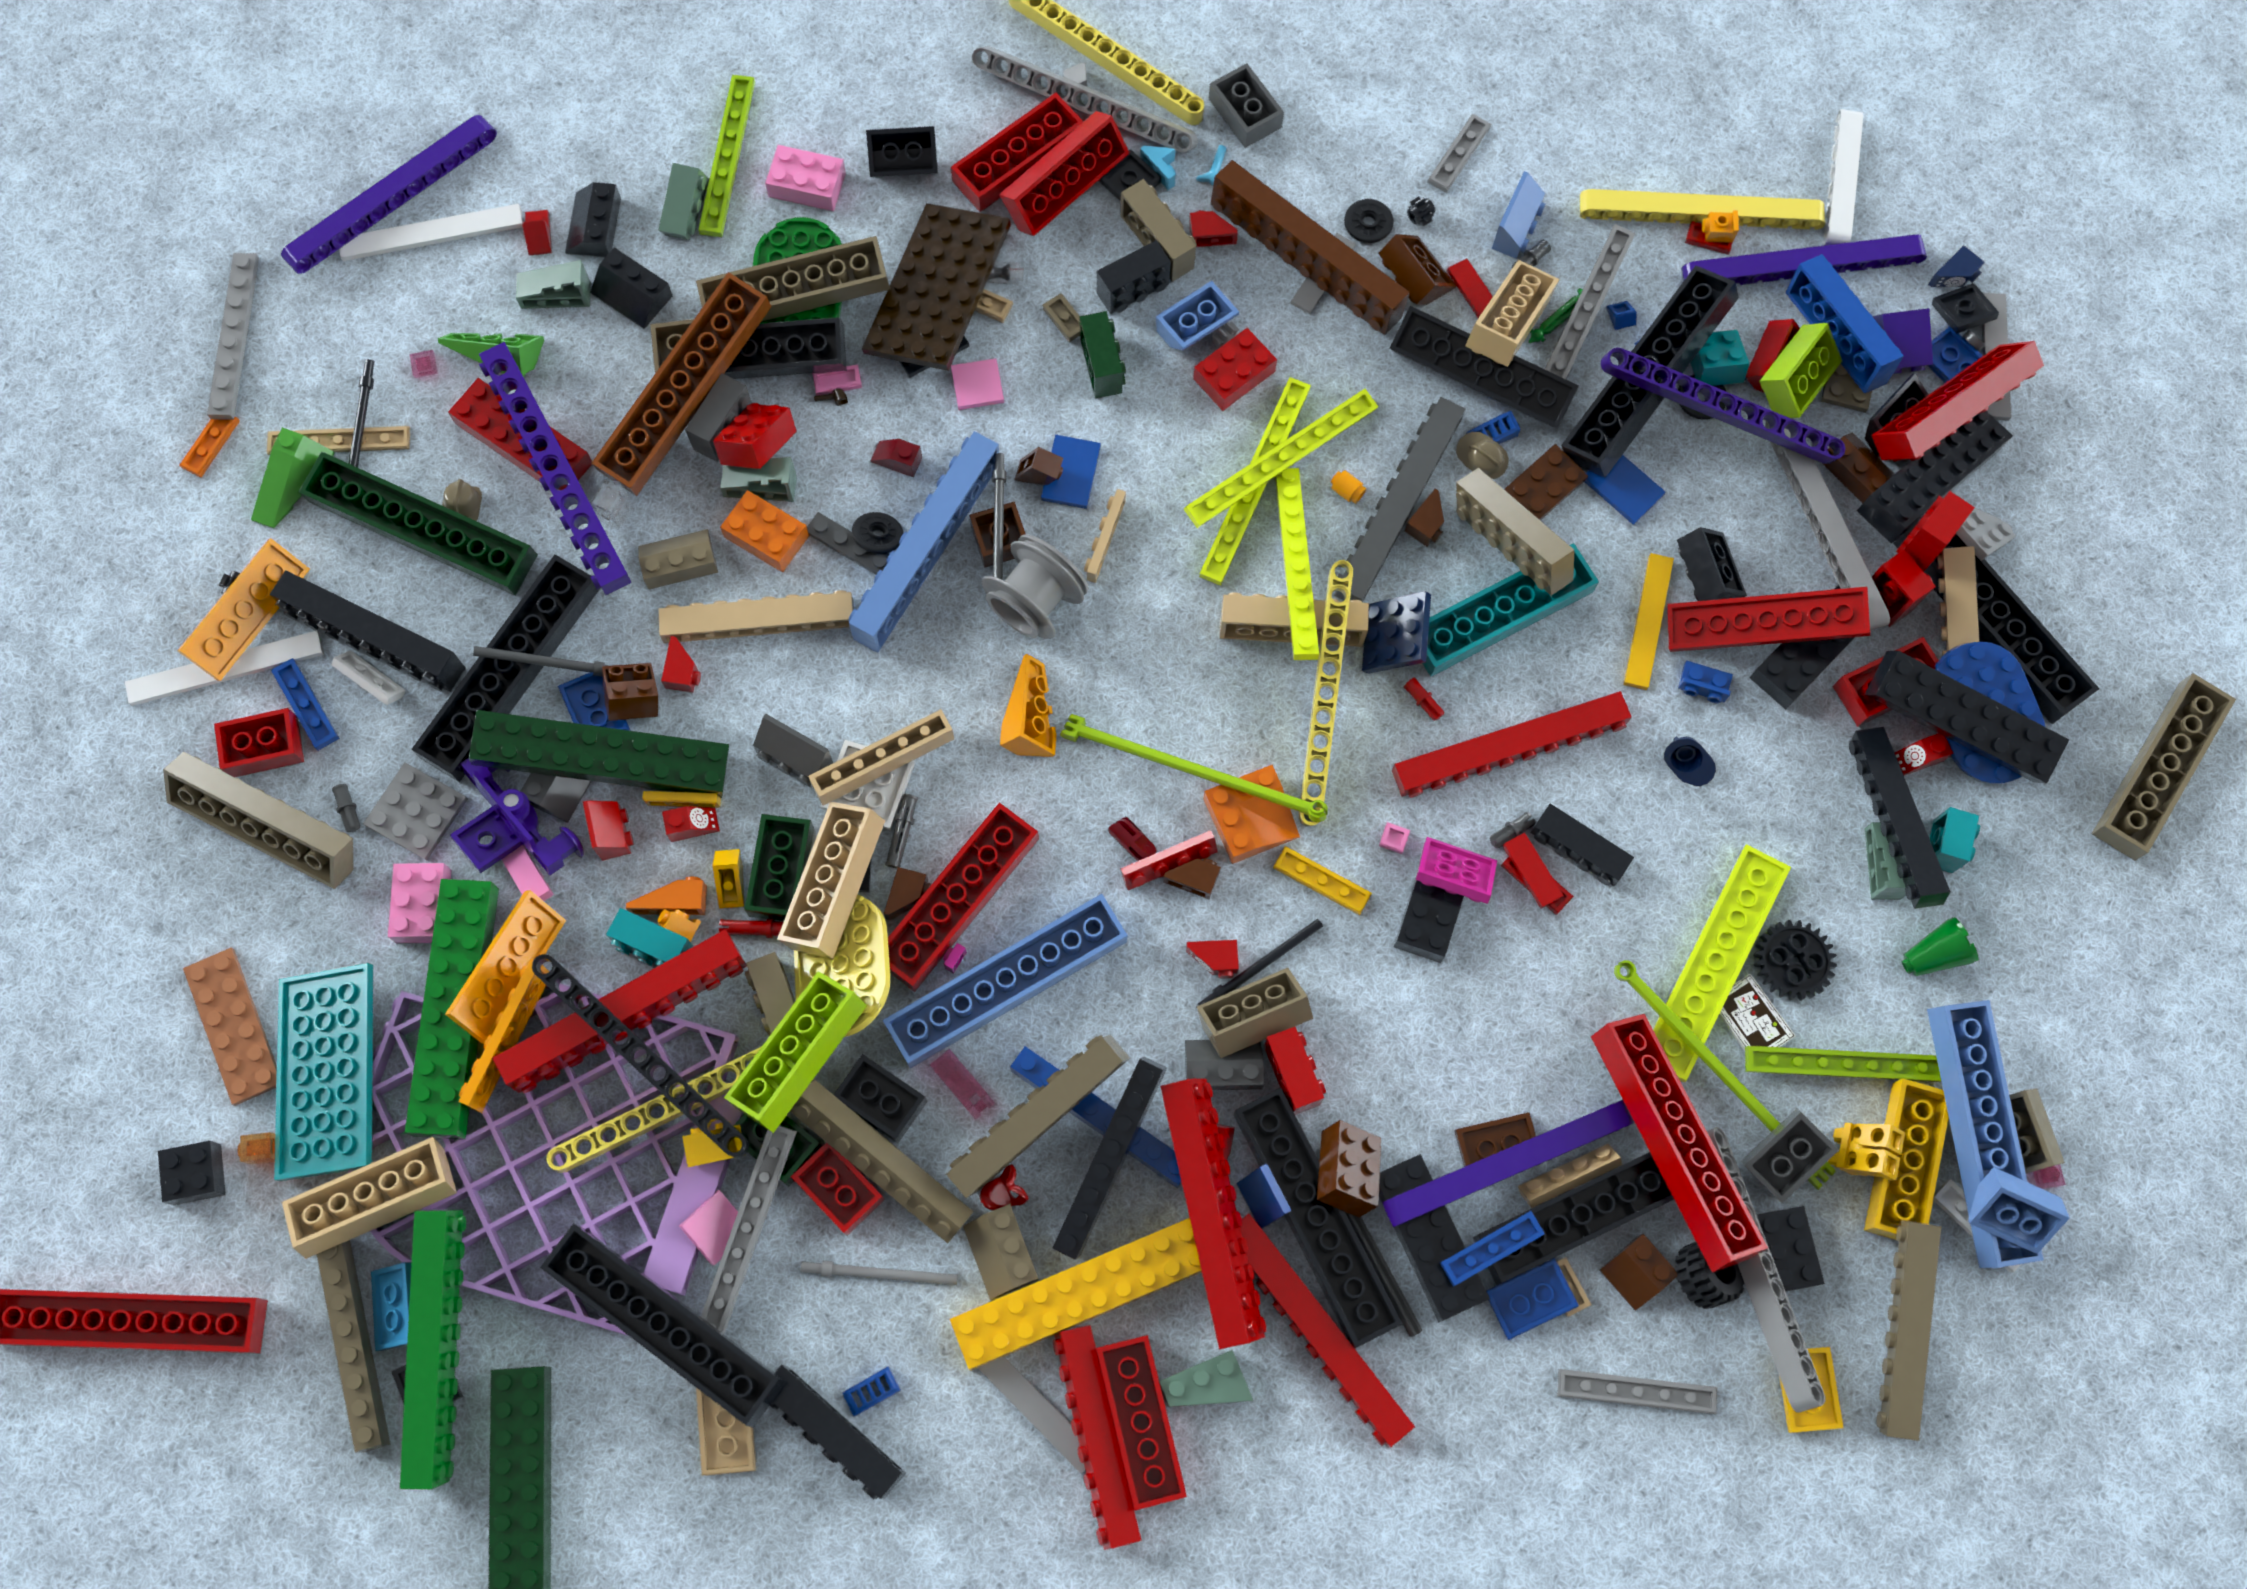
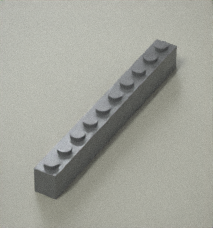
(1402, 496)

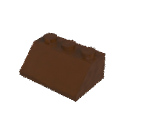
(1416, 269)
(1859, 468)

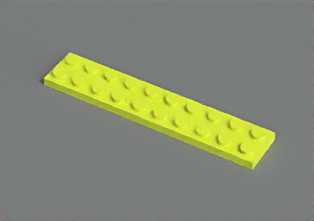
(1720, 952)

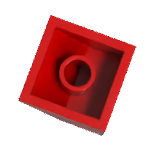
(608, 828)

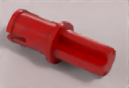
(1424, 699)

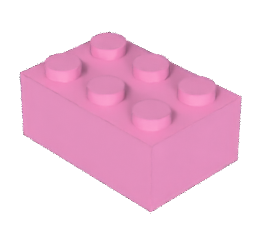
(805, 178)
(415, 901)

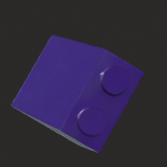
(1912, 335)

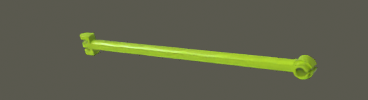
(1078, 728)
(1708, 1057)

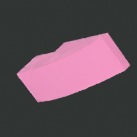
(526, 873)

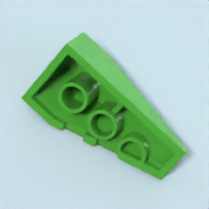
(523, 347)
(285, 473)

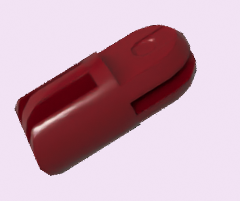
(1132, 839)

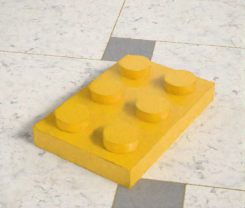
(1822, 1417)

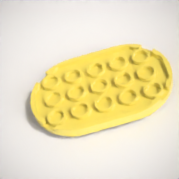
(858, 963)

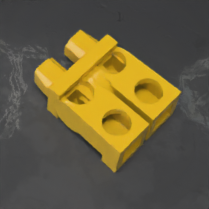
(1868, 1149)

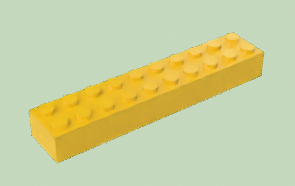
(1077, 1294)

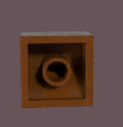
(1639, 1272)

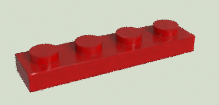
(1168, 859)

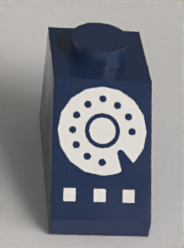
(1958, 270)

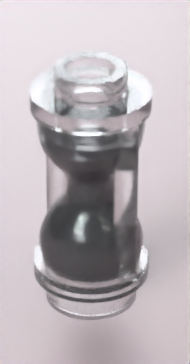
(1010, 273)

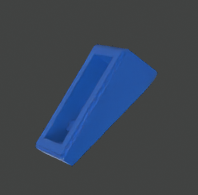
(1509, 419)
(894, 1389)

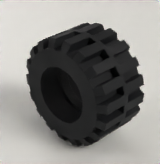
(1701, 1284)

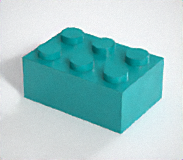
(645, 939)

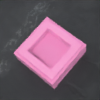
(1394, 838)

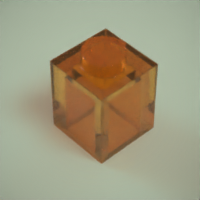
(257, 1148)

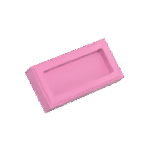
(829, 381)

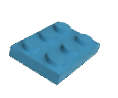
(391, 1305)

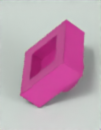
(954, 957)

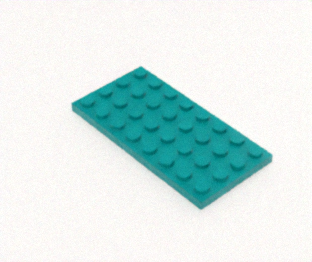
(324, 1072)

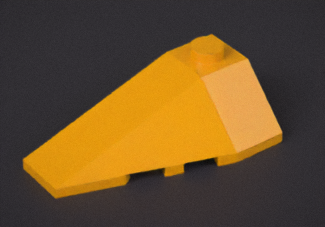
(1026, 720)

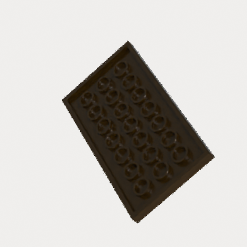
(936, 286)

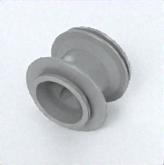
(1034, 587)

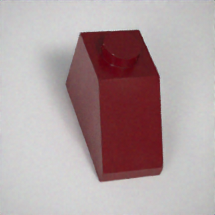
(898, 456)

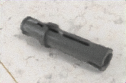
(908, 803)

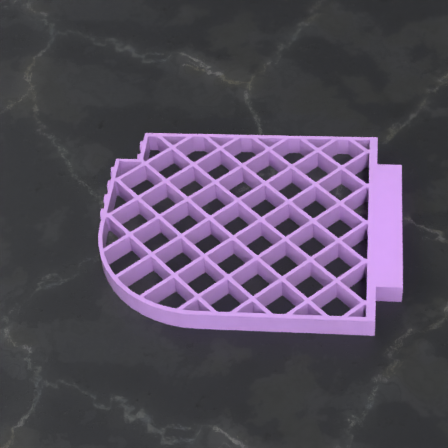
(672, 1252)

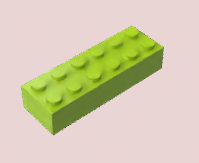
(795, 1051)

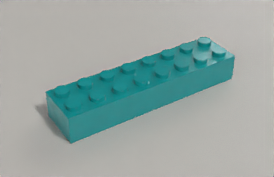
(1499, 614)

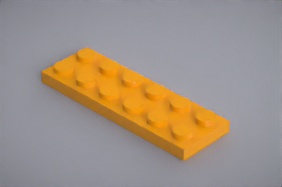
(240, 611)
(522, 937)
(506, 1035)

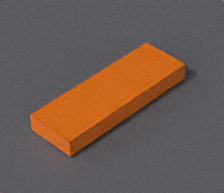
(208, 445)

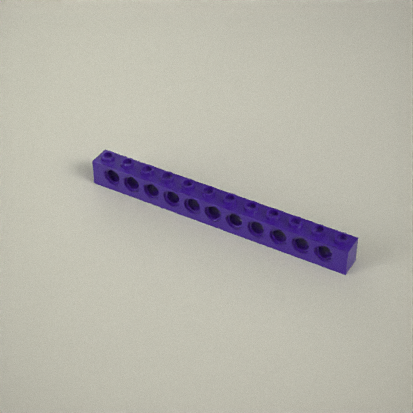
(498, 360)

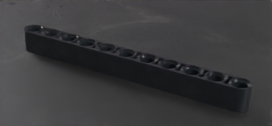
(631, 1046)

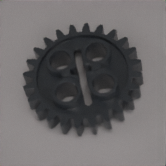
(1778, 972)

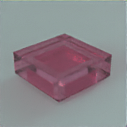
(423, 363)

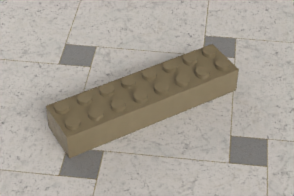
(812, 278)
(2163, 767)
(259, 819)
(1037, 1116)

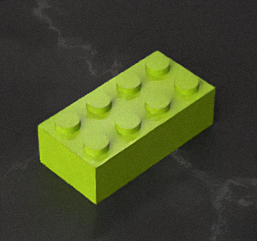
(1801, 370)

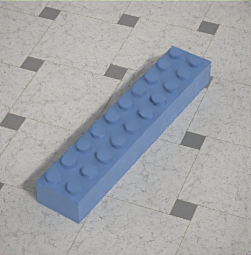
(924, 542)
(1005, 980)
(1978, 1113)

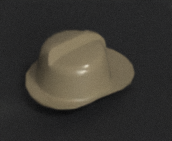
(1482, 452)
(463, 499)

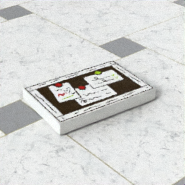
(1753, 1016)

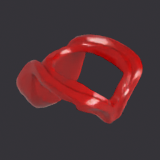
(997, 1192)

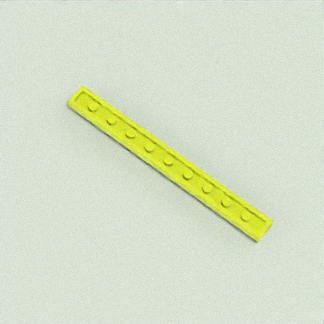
(1280, 458)
(1241, 512)
(1297, 566)

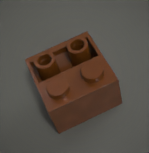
(630, 691)

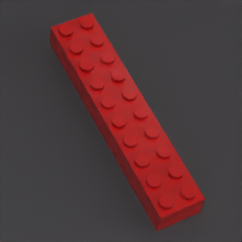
(633, 1003)
(1678, 1142)
(1213, 1212)
(132, 1321)

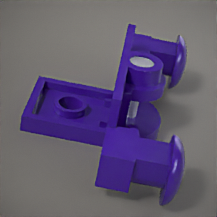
(511, 824)

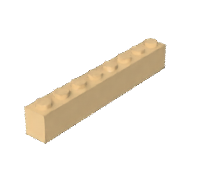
(756, 616)

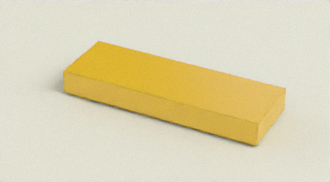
(681, 799)

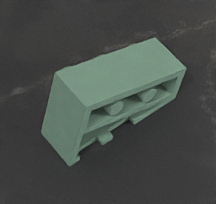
(683, 201)
(554, 287)
(772, 482)
(1881, 866)
(1207, 1383)

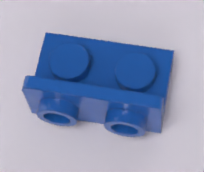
(1705, 681)

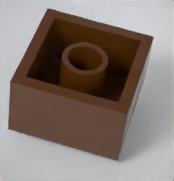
(983, 530)

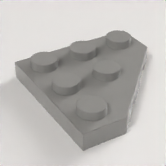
(1985, 533)

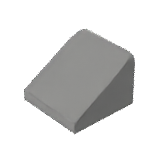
(1076, 74)

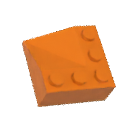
(1248, 822)

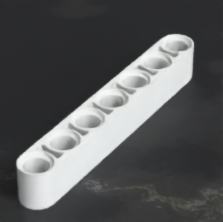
(1844, 177)

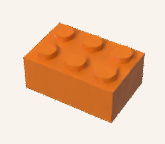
(764, 531)

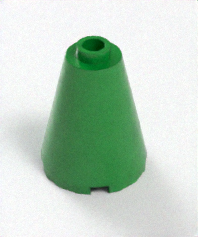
(1941, 950)

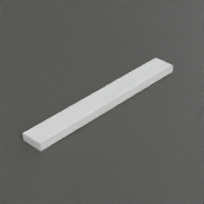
(433, 232)
(250, 662)

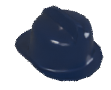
(1689, 761)

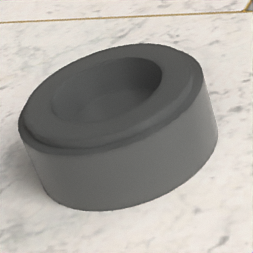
(1973, 340)

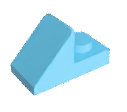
(1159, 160)

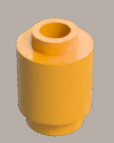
(1348, 486)

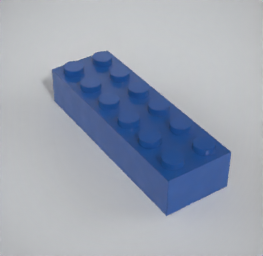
(1861, 342)

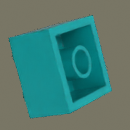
(1721, 359)
(1953, 838)

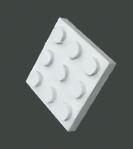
(881, 794)

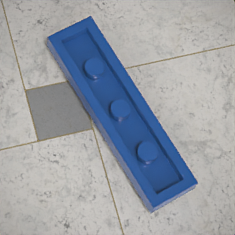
(305, 704)
(1492, 1248)

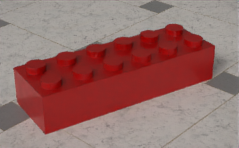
(1013, 151)
(1064, 173)
(484, 419)
(1141, 1422)

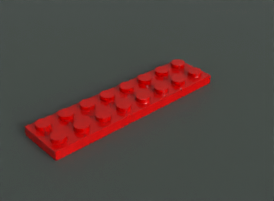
(1769, 619)

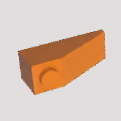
(681, 895)

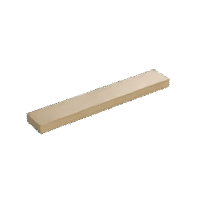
(341, 439)

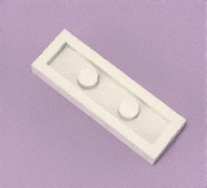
(368, 677)

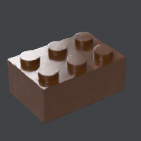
(1349, 1169)

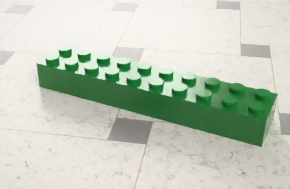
(445, 1049)
(432, 1349)

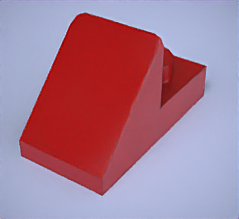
(537, 232)

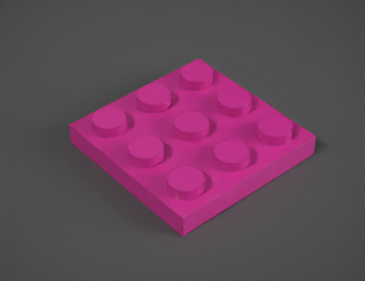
(1456, 870)

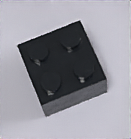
(191, 1173)

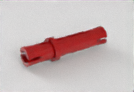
(745, 927)

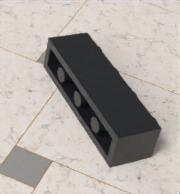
(1582, 845)

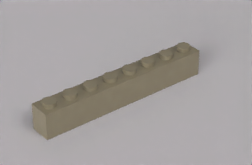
(881, 1161)
(1909, 1330)
(353, 1348)

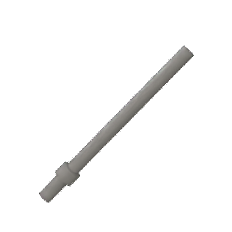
(828, 1268)

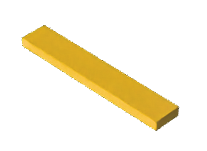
(1648, 621)

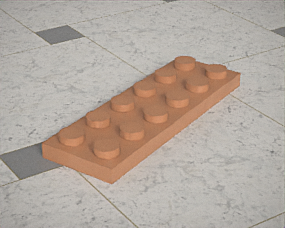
(232, 1026)

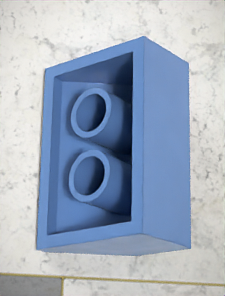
(1519, 217)
(1195, 317)
(2017, 1210)

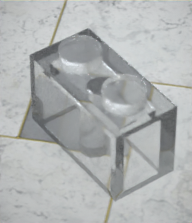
(612, 505)

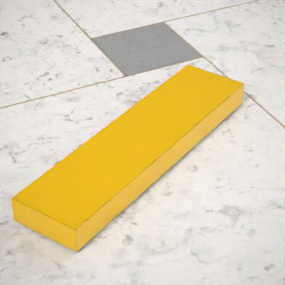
(1322, 880)

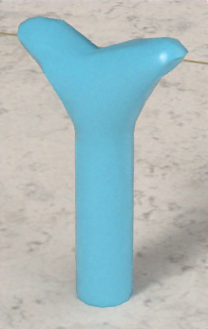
(1210, 175)

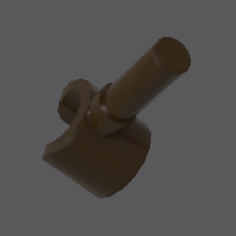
(837, 395)

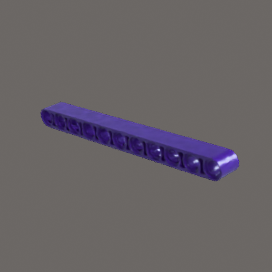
(388, 194)
(1842, 256)
(1733, 403)
(1507, 1163)

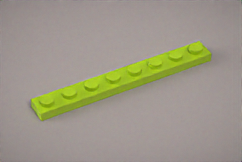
(726, 156)
(1841, 1063)

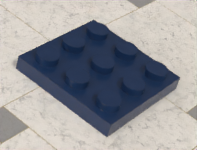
(1397, 633)

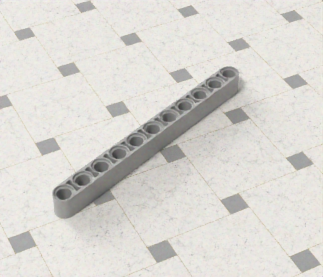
(1074, 94)
(1830, 528)
(1773, 1306)

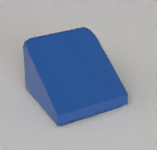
(1622, 315)

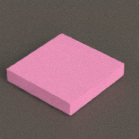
(977, 384)
(711, 1226)

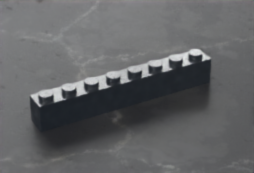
(1899, 818)
(1109, 1158)

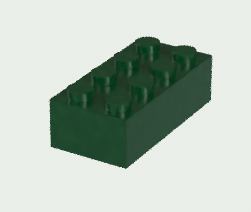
(777, 865)

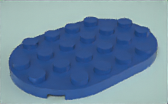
(2000, 677)

